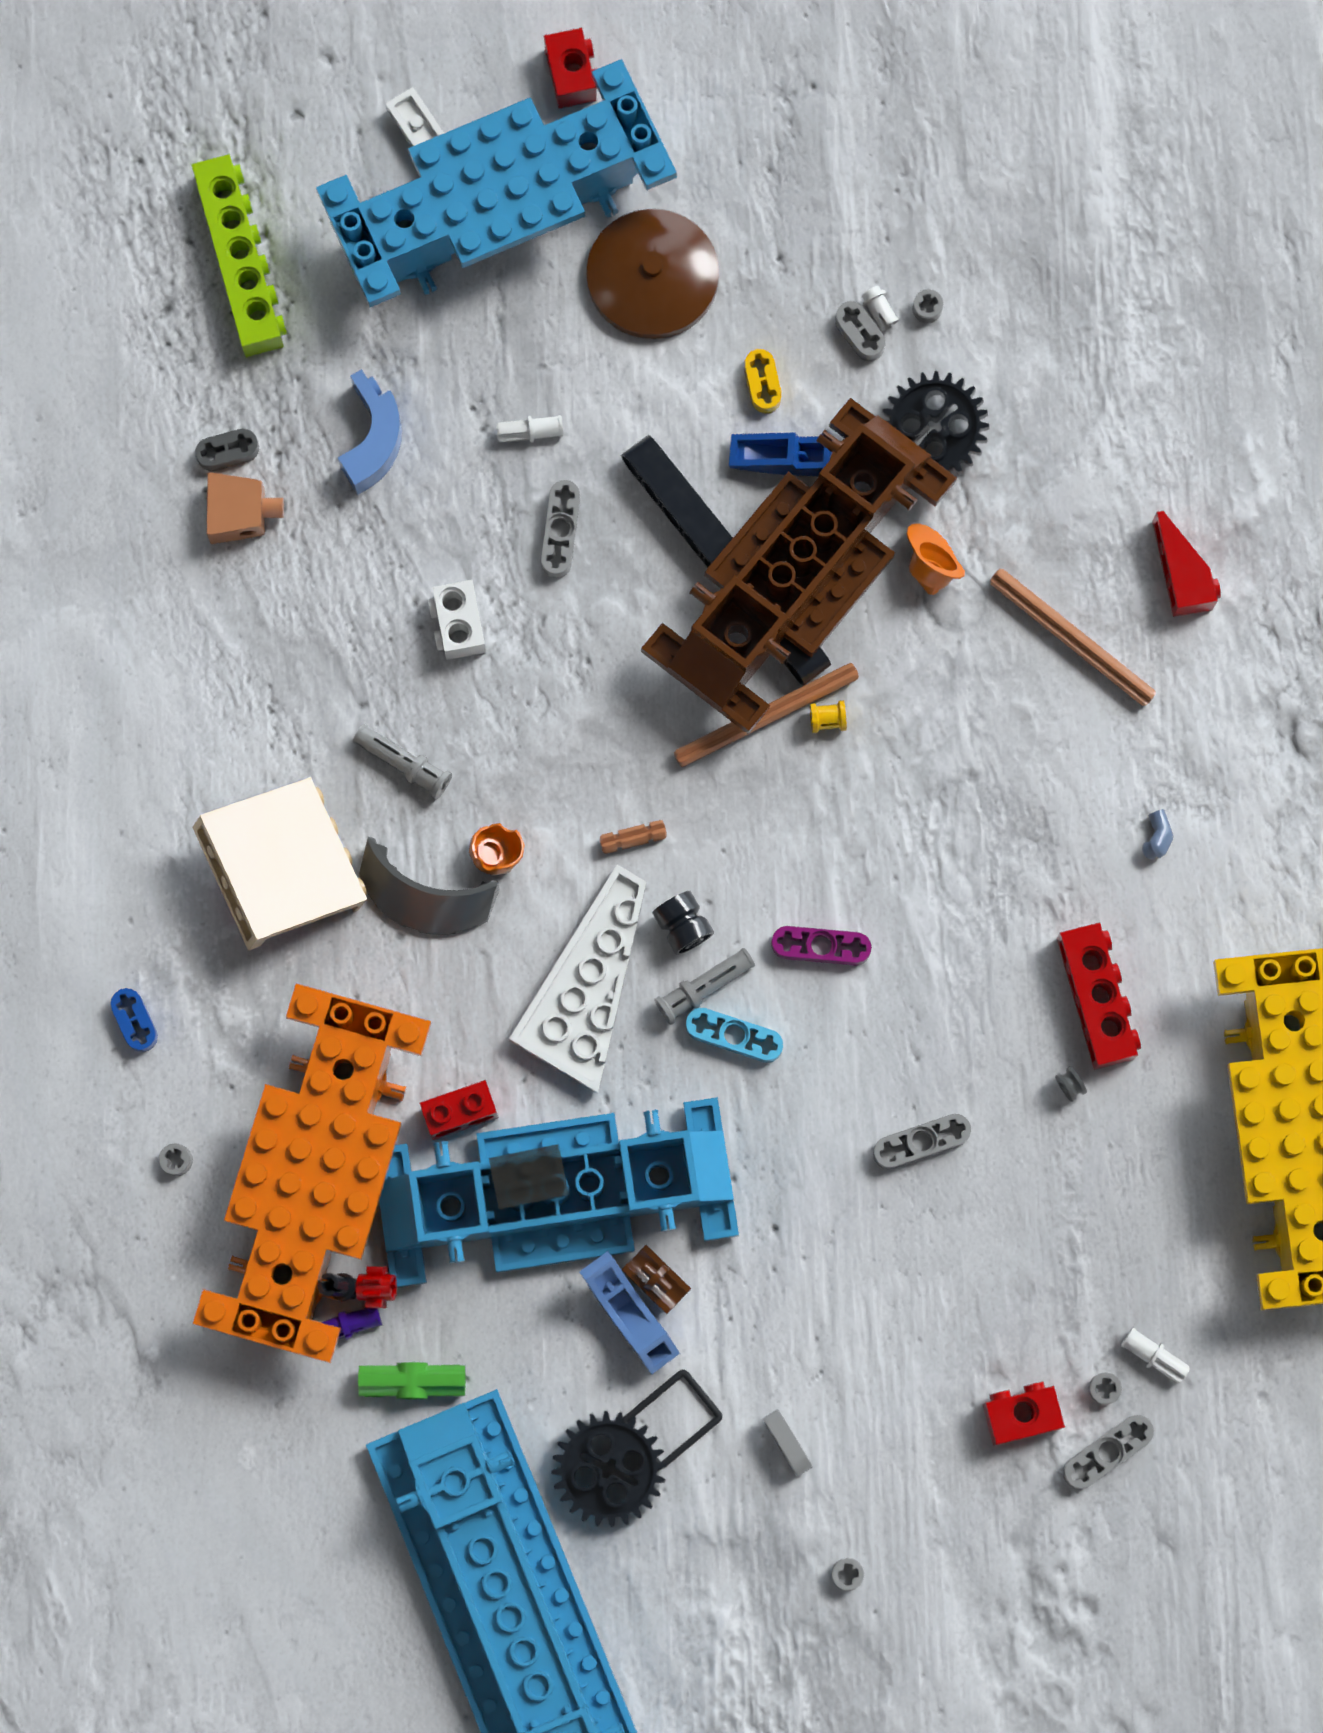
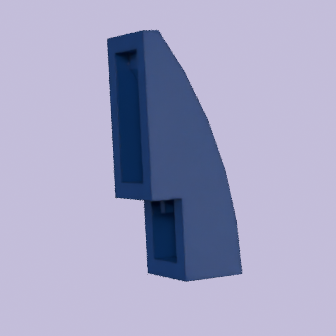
(778, 454)

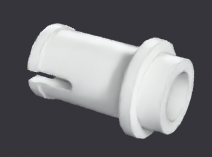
(879, 307)

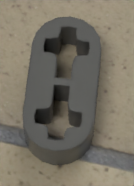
(225, 442)

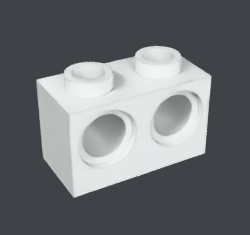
(463, 619)

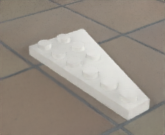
(579, 1000)

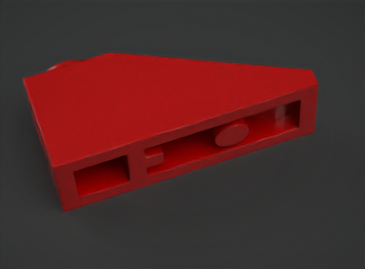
(1185, 572)

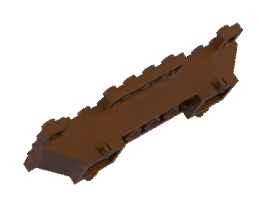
(798, 563)

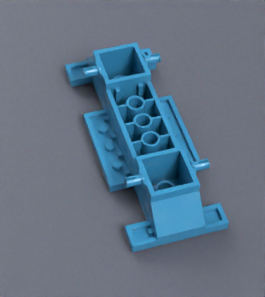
(497, 186)
(604, 1184)

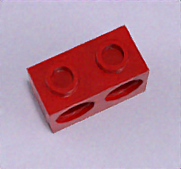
(459, 1110)

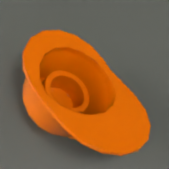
(932, 559)

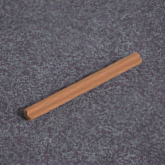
(1072, 637)
(778, 709)

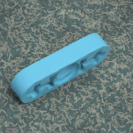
(707, 1034)

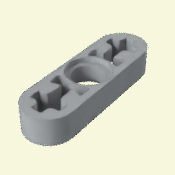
(572, 507)
(942, 1123)
(1124, 1429)

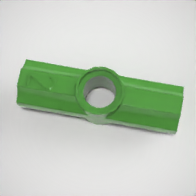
(411, 1380)

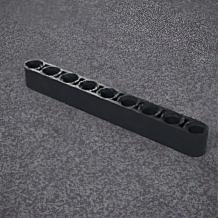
(700, 529)

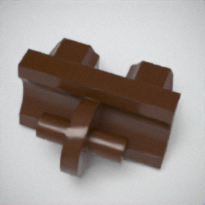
(656, 1279)

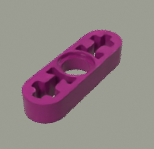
(846, 955)

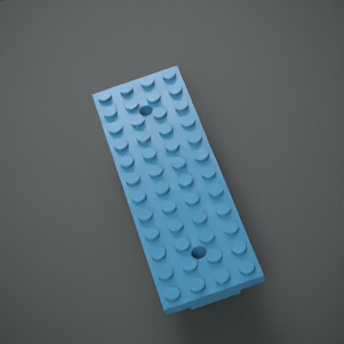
(497, 1574)

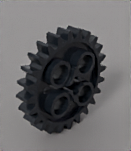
(913, 405)
(594, 1498)

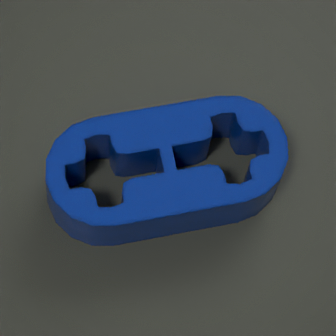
(141, 1016)

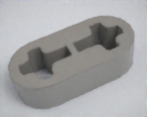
(866, 327)
(787, 1442)

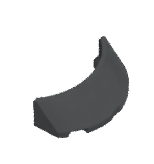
(421, 906)

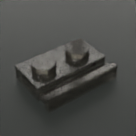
(528, 1177)

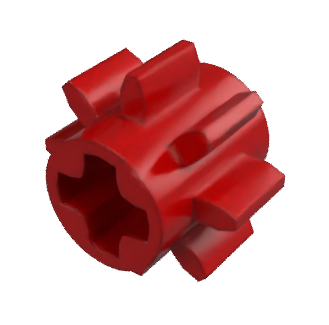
(376, 1287)

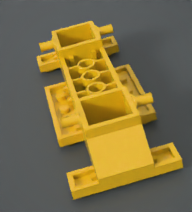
(1281, 1112)

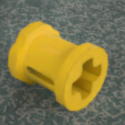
(828, 717)

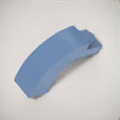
(377, 453)
(629, 1313)

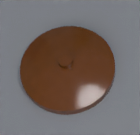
(652, 273)

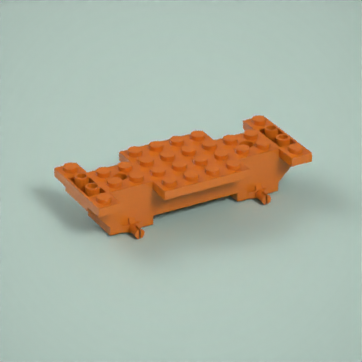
(313, 1172)

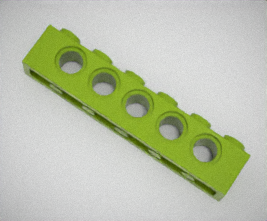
(211, 178)

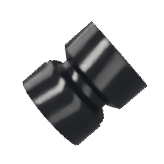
(681, 919)

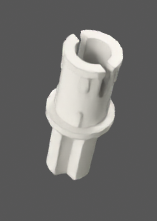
(529, 429)
(1155, 1356)

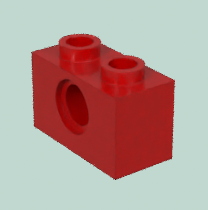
(569, 48)
(1044, 1407)

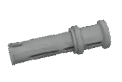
(416, 768)
(687, 990)

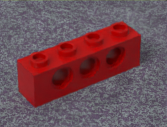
(1102, 1048)

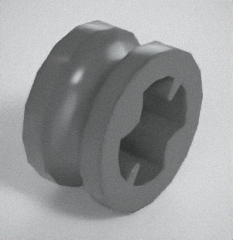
(1071, 1084)

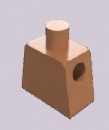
(238, 508)

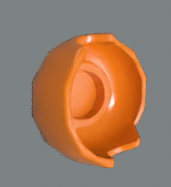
(496, 849)

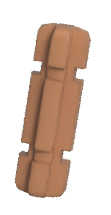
(633, 836)

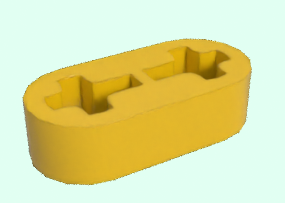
(770, 380)

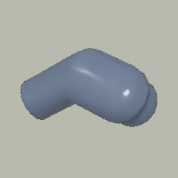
(1161, 838)

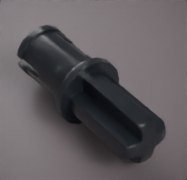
(339, 1286)

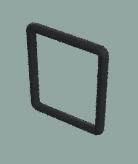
(718, 1415)

